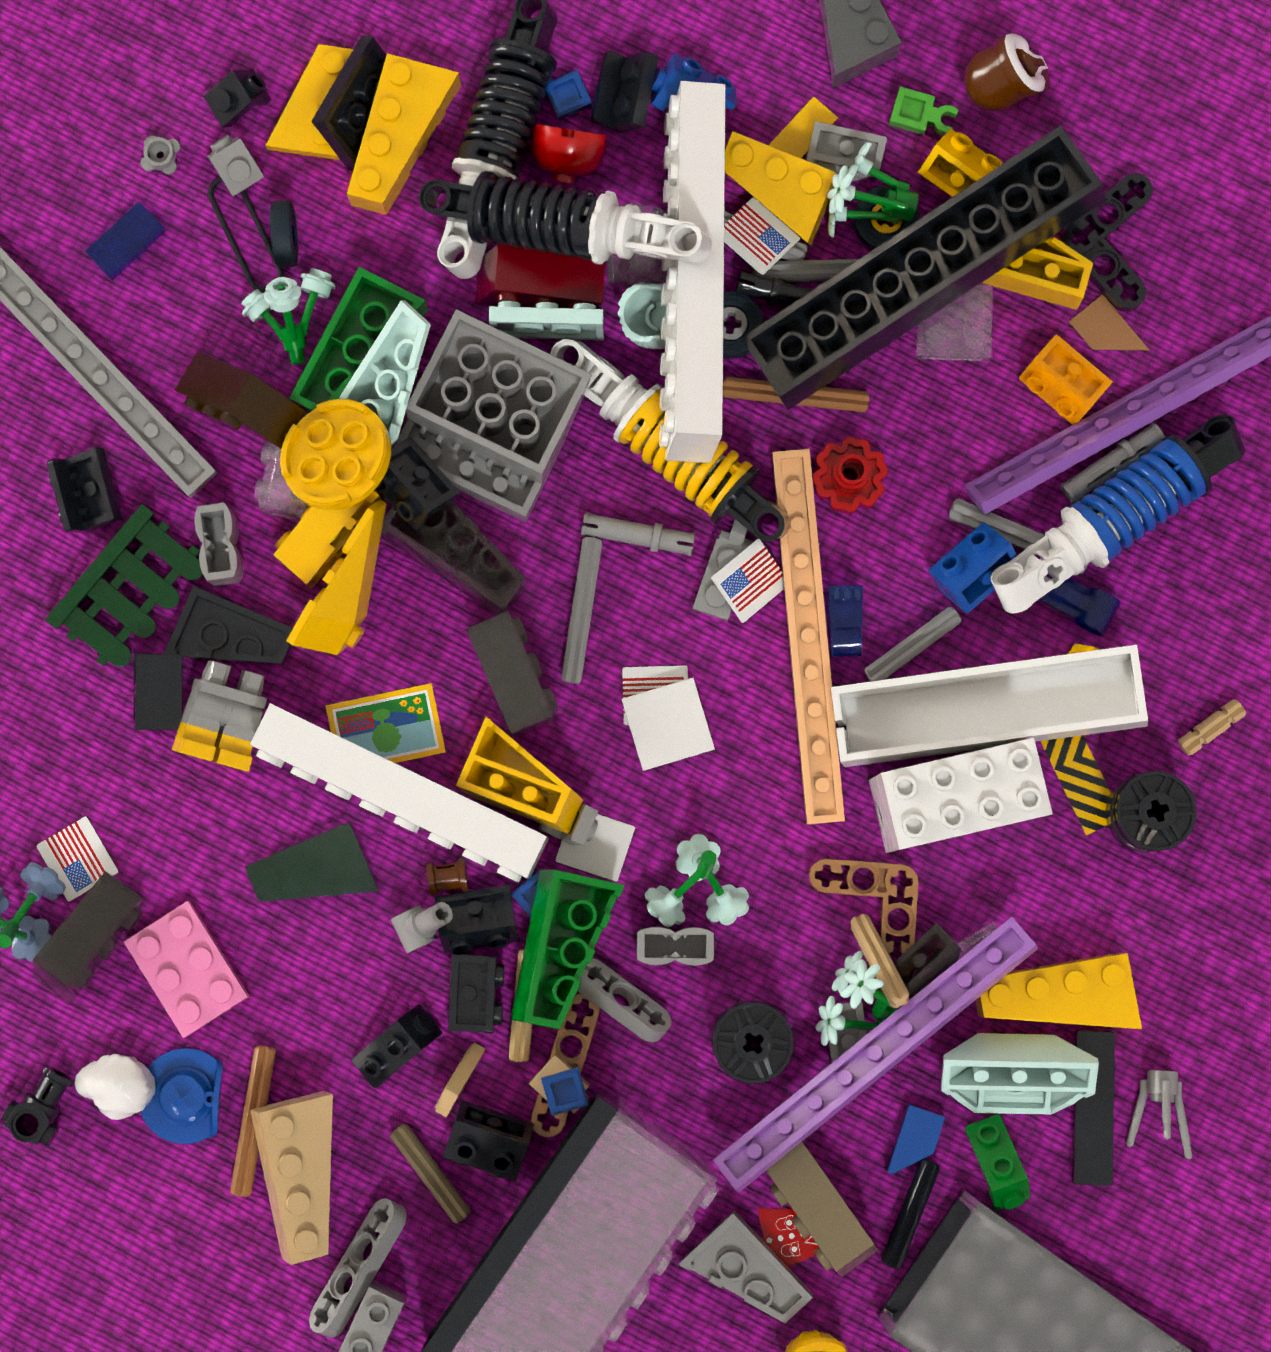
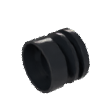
(1128, 812)
(755, 1019)

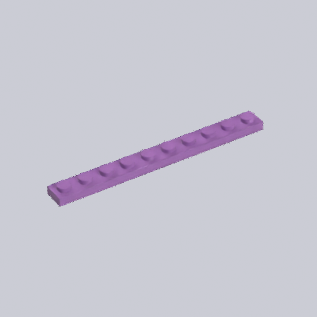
(1121, 418)
(875, 1054)

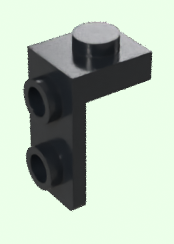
(396, 1045)

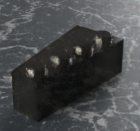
(458, 554)

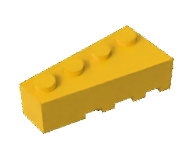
(401, 120)
(1071, 992)

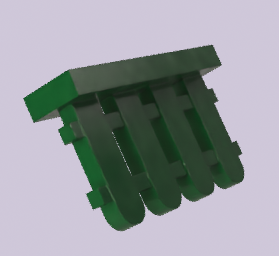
(108, 597)

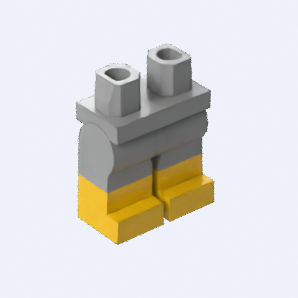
(221, 719)

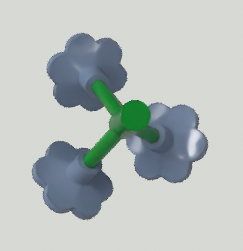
(24, 931)

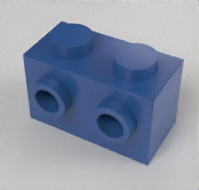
(971, 567)

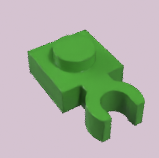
(915, 112)

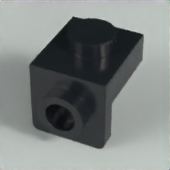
(236, 96)

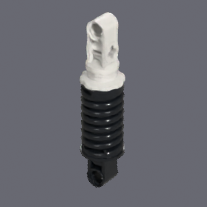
(502, 117)
(560, 220)

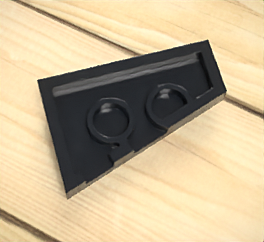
(349, 101)
(227, 632)

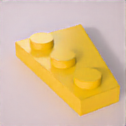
(294, 129)

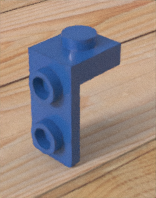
(685, 69)

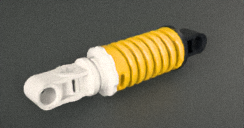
(716, 486)

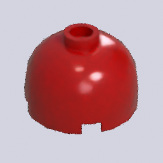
(567, 151)

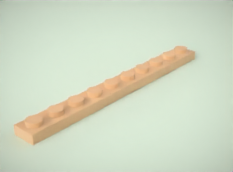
(808, 639)

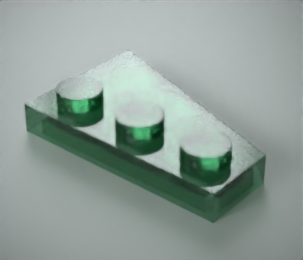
(314, 868)

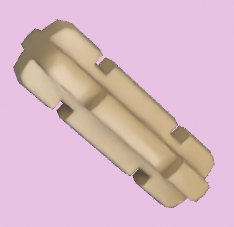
(1211, 727)

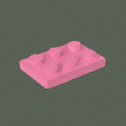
(186, 969)

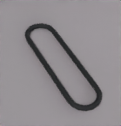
(230, 238)

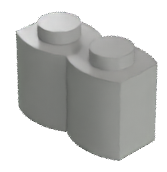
(219, 534)
(688, 946)

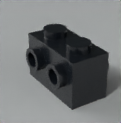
(488, 1140)

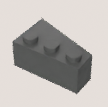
(857, 37)

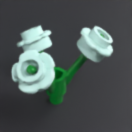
(283, 296)

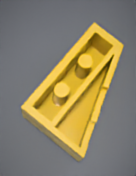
(781, 182)
(319, 539)

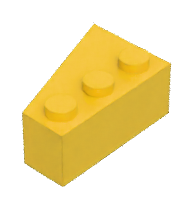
(1047, 273)
(515, 781)

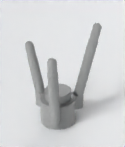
(1165, 1089)

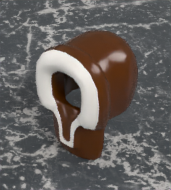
(997, 78)

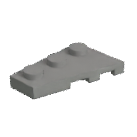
(745, 1265)

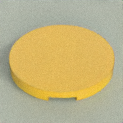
(336, 454)

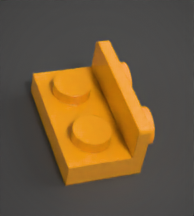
(1065, 380)

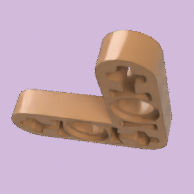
(880, 888)

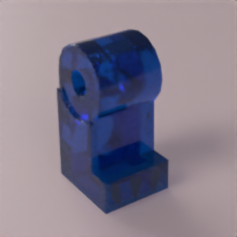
(845, 620)

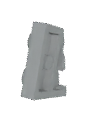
(838, 146)

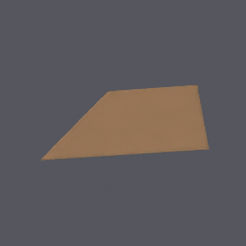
(1105, 328)

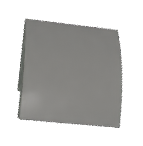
(494, 413)

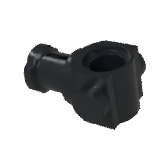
(42, 1105)

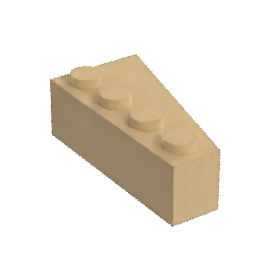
(296, 1165)

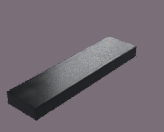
(1095, 1115)

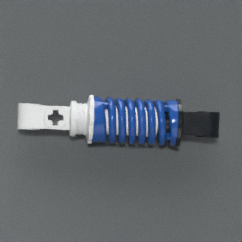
(1120, 511)

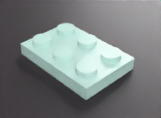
(548, 321)

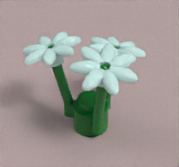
(897, 203)
(861, 985)

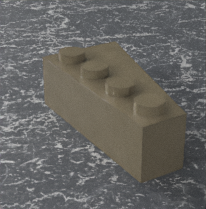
(820, 1211)

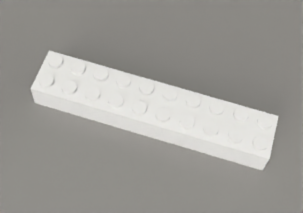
(694, 290)

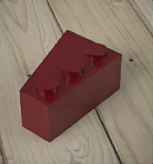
(538, 277)

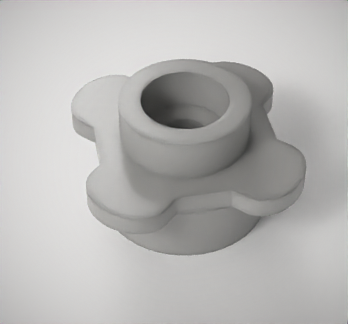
(152, 147)

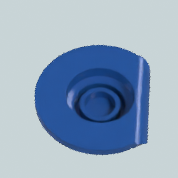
(185, 1096)

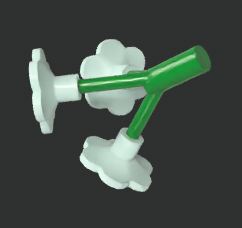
(700, 862)

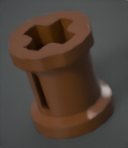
(447, 877)

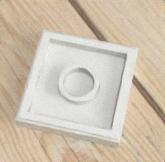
(668, 724)

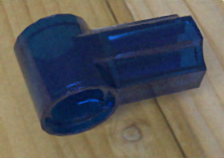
(1088, 607)

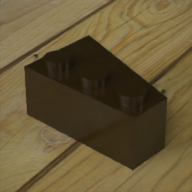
(237, 399)

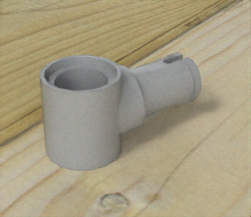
(419, 925)

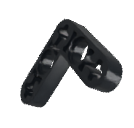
(1098, 247)

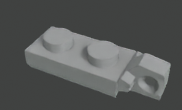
(727, 547)

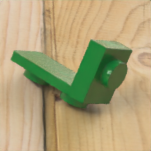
(999, 1163)

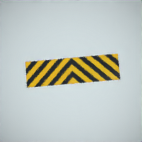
(1080, 780)

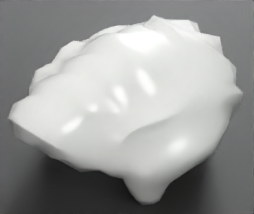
(116, 1085)

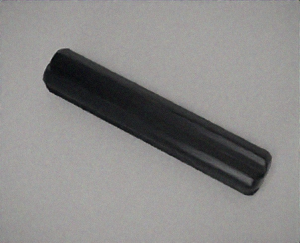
(910, 1213)

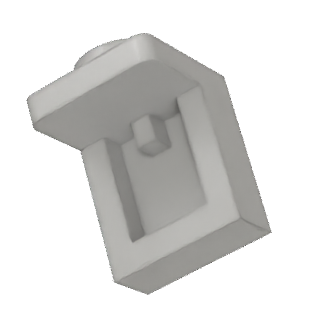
(234, 164)
(582, 829)

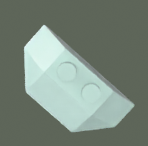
(1018, 1073)

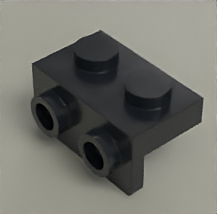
(84, 491)
(474, 993)

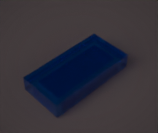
(125, 241)

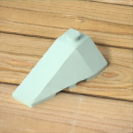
(390, 368)

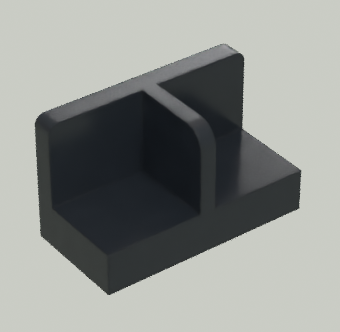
(157, 691)

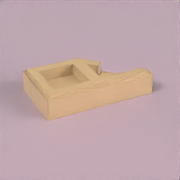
(459, 1079)

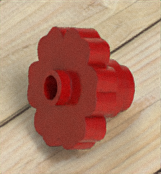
(856, 457)

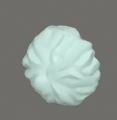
(642, 315)

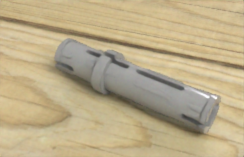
(1109, 465)
(638, 534)

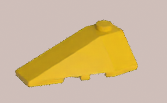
(337, 612)

